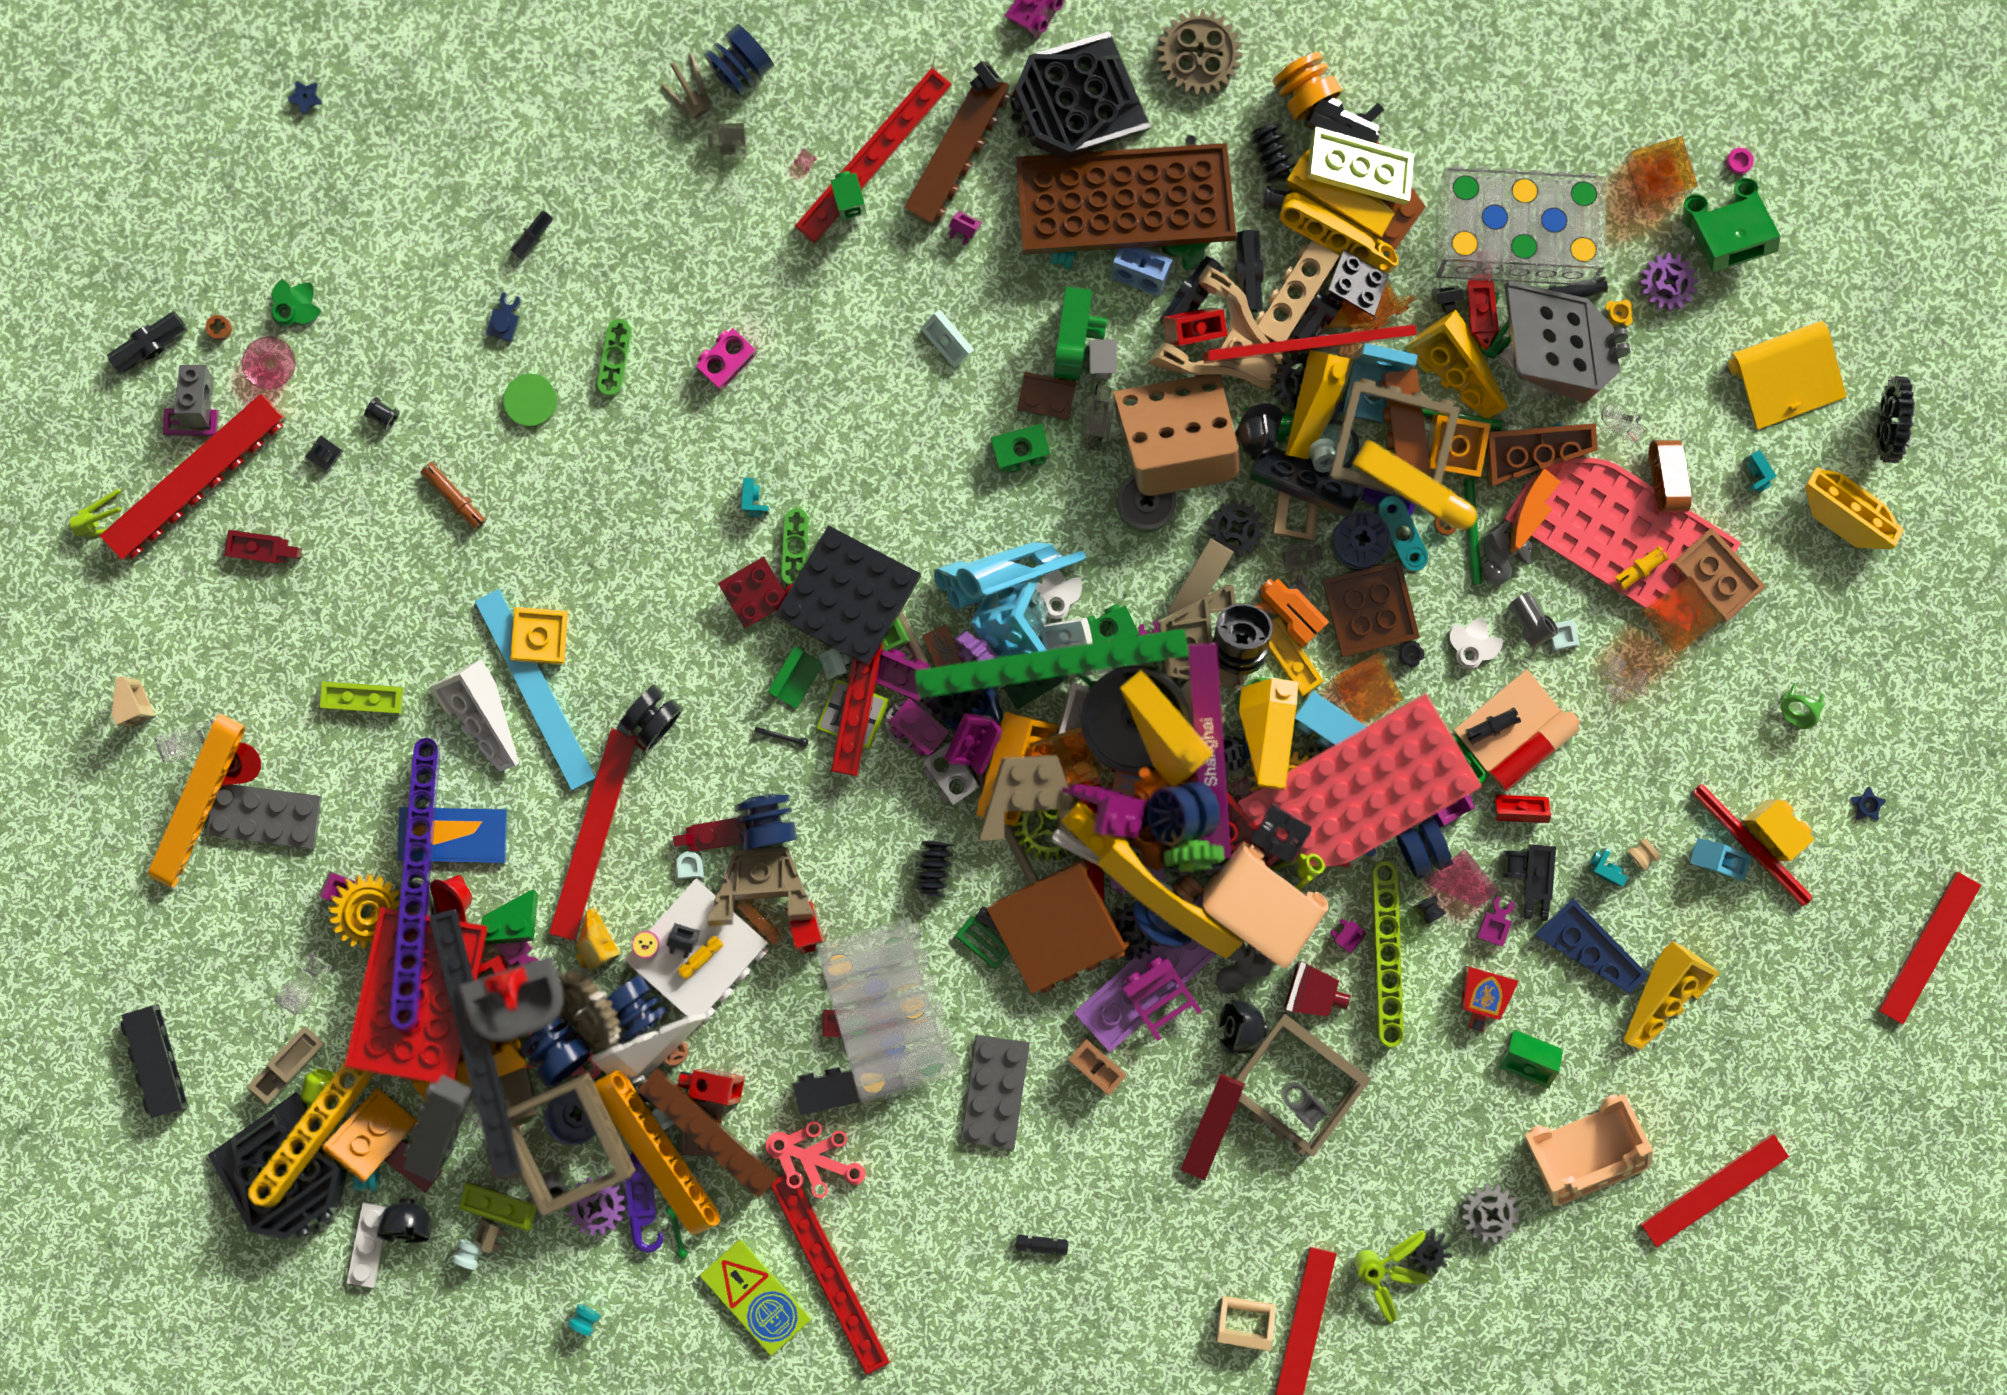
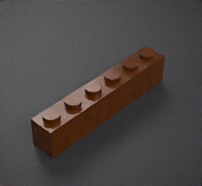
(954, 154)
(707, 1132)

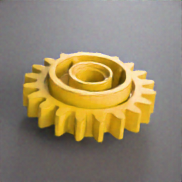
(351, 902)

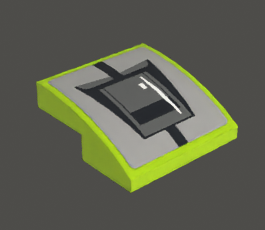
(833, 710)

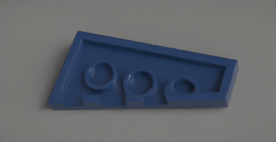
(1586, 942)

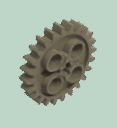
(1198, 76)
(588, 1011)

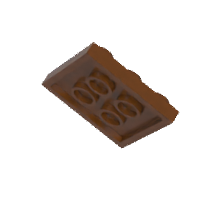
(1370, 608)

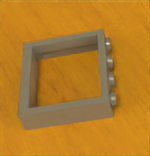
(1394, 394)
(1338, 1113)
(606, 1132)

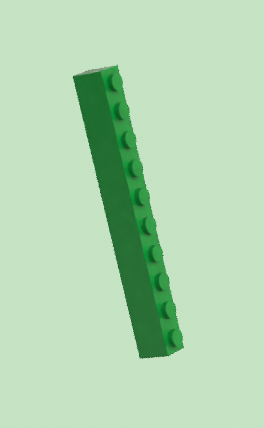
(1051, 663)

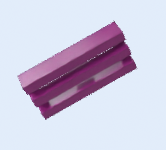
(213, 423)

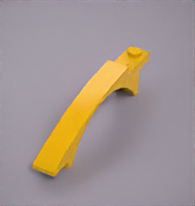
(1127, 870)

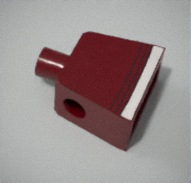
(1314, 992)

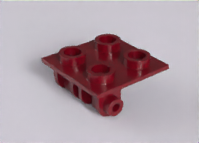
(753, 592)

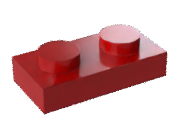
(1522, 808)

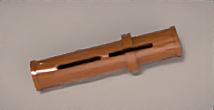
(460, 504)

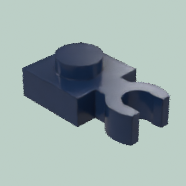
(504, 323)

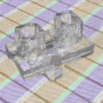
(1621, 423)
(1635, 684)

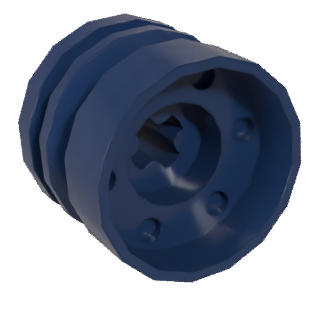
(738, 60)
(1347, 548)
(765, 821)
(632, 1010)
(555, 1051)
(566, 1125)

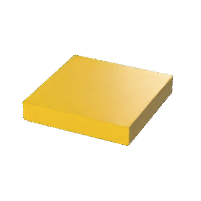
(539, 636)

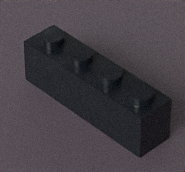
(154, 1061)
(825, 1091)

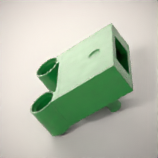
(1733, 231)
(1074, 329)

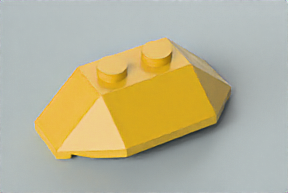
(1851, 511)

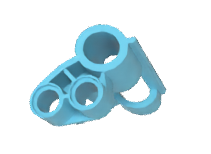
(974, 580)

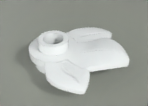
(1058, 589)
(1474, 639)

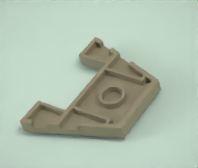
(1197, 625)
(1026, 785)
(759, 876)

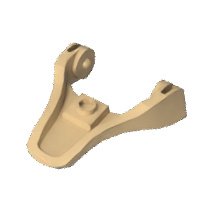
(1241, 332)

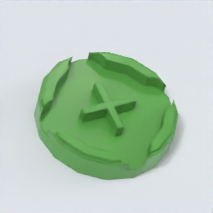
(530, 400)

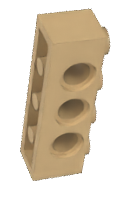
(1323, 262)

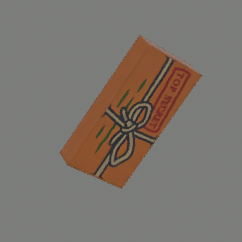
(942, 647)

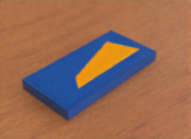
(461, 835)

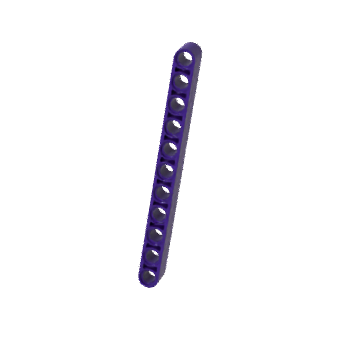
(415, 896)

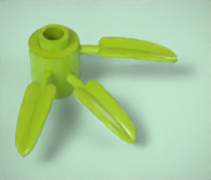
(1372, 1271)

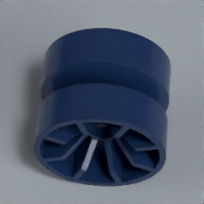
(1183, 813)

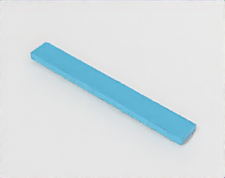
(537, 694)

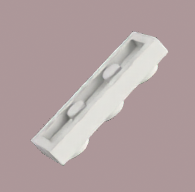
(367, 1247)

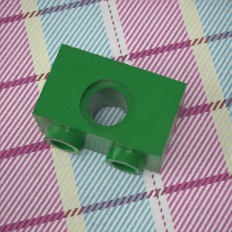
(848, 195)
(1032, 437)
(1119, 618)

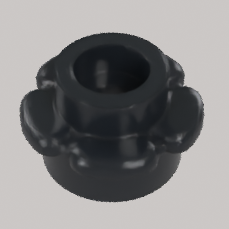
(1418, 653)

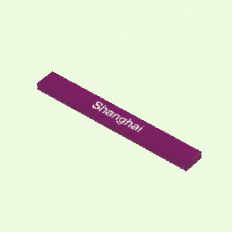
(1208, 725)

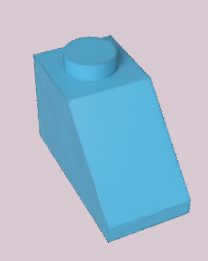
(1720, 859)

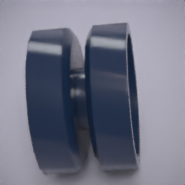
(1424, 846)

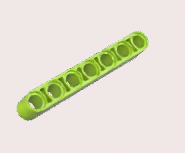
(1393, 965)

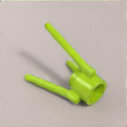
(86, 522)
(1304, 870)

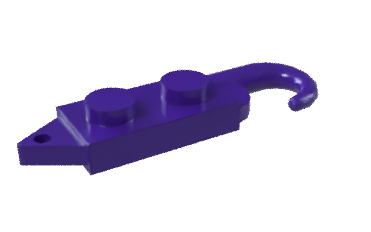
(641, 1205)

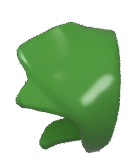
(1806, 720)

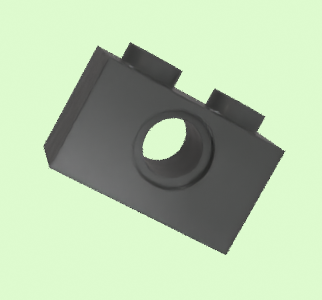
(193, 396)

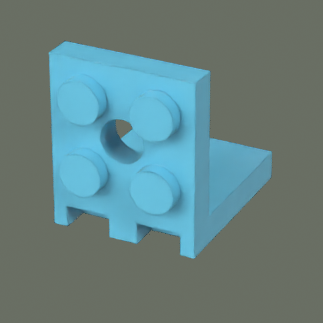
(1371, 364)
(1002, 623)

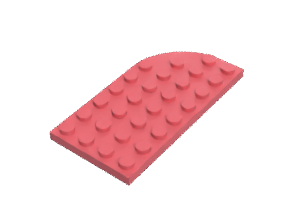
(1608, 520)
(1372, 784)

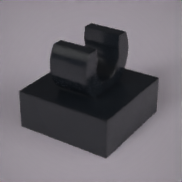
(986, 77)
(1447, 297)
(324, 453)
(682, 938)

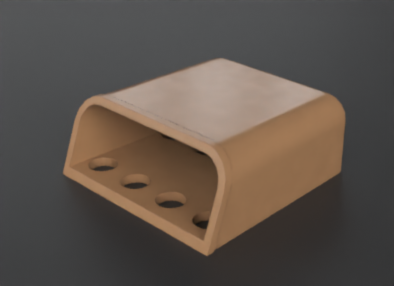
(1179, 438)

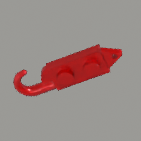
(1482, 311)

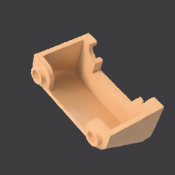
(1262, 906)
(1590, 1151)

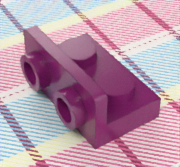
(1033, 14)
(918, 727)

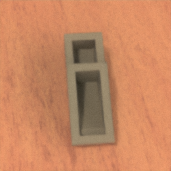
(1203, 575)
(285, 1066)

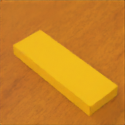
(1293, 659)

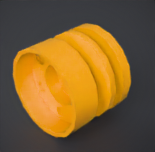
(1304, 81)

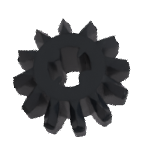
(1437, 1254)

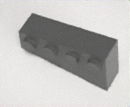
(437, 1128)

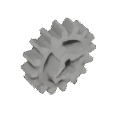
(1497, 1203)

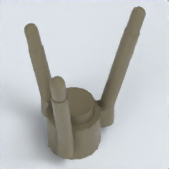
(695, 104)

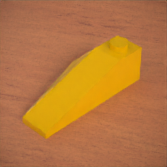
(1268, 723)
(1673, 981)

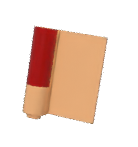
(1525, 744)

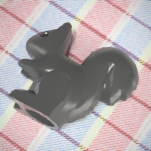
(1496, 549)
(1247, 969)

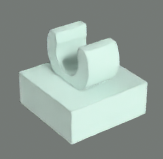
(834, 663)

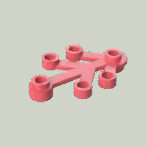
(811, 1157)

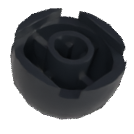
(1243, 1027)
(405, 1222)

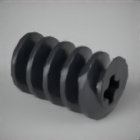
(1272, 152)
(933, 868)

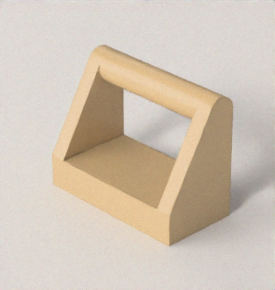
(1281, 516)
(130, 702)
(1242, 1338)

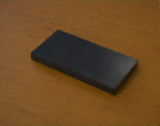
(1301, 480)

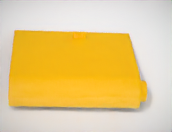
(1789, 374)

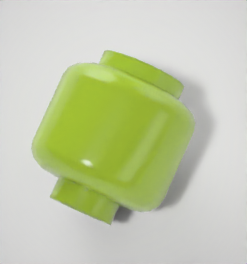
(314, 1084)

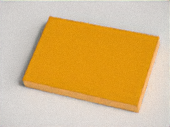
(370, 1135)

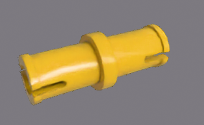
(1641, 568)

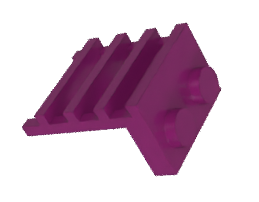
(1116, 813)
(1141, 985)

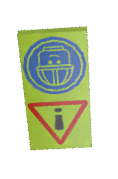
(755, 1297)

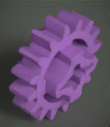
(1673, 291)
(973, 649)
(607, 1210)

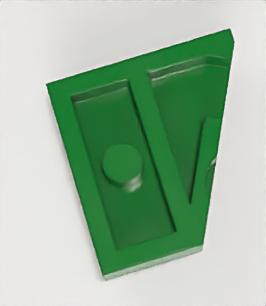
(513, 920)

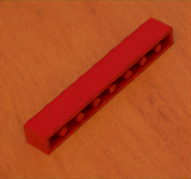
(193, 477)

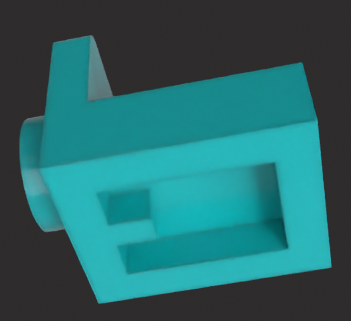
(1759, 467)
(750, 494)
(1610, 872)

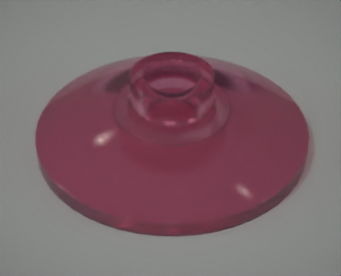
(256, 358)

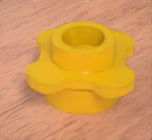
(1625, 309)

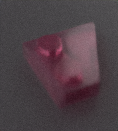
(1463, 880)

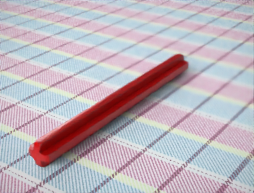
(1752, 845)

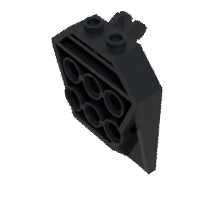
(1047, 120)
(311, 1198)

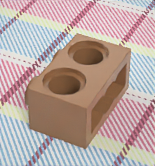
(1097, 1066)

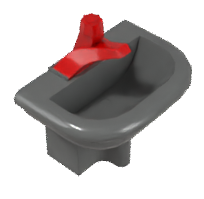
(514, 1001)

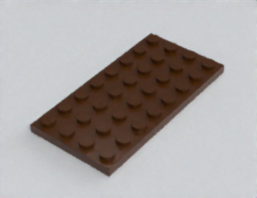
(1125, 199)

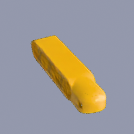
(1331, 224)
(1415, 486)

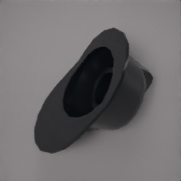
(1258, 429)

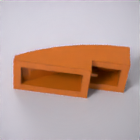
(1532, 509)

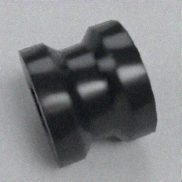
(1428, 910)

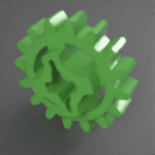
(1193, 856)

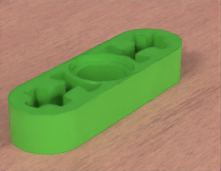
(604, 375)
(788, 526)

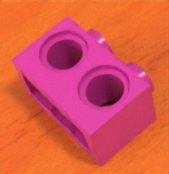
(731, 363)

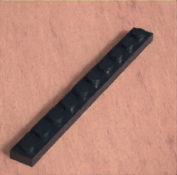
(476, 1049)

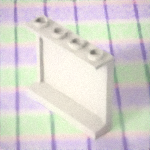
(716, 976)

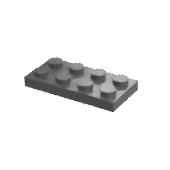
(265, 816)
(995, 1091)

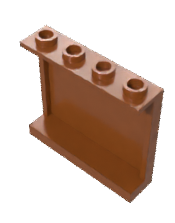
(1057, 928)

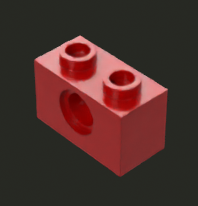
(1194, 326)

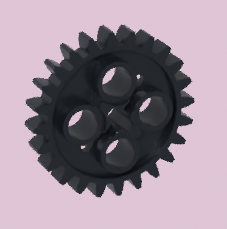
(1891, 435)

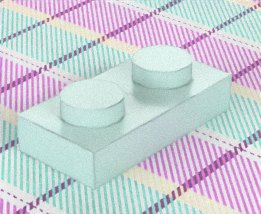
(947, 339)

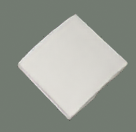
(1067, 634)

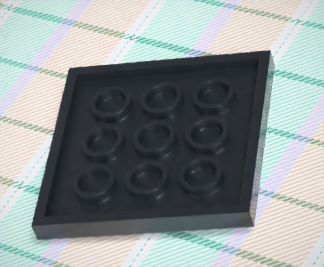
(848, 595)

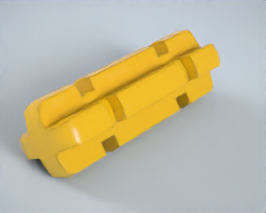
(700, 957)

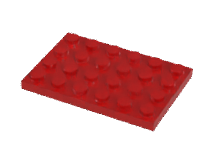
(434, 1044)

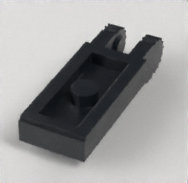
(1539, 879)

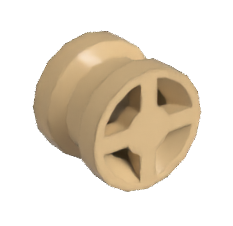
(1643, 854)

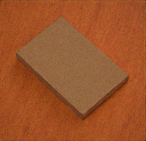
(1719, 574)

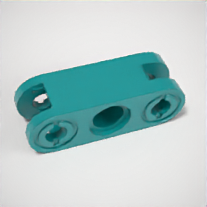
(1405, 547)

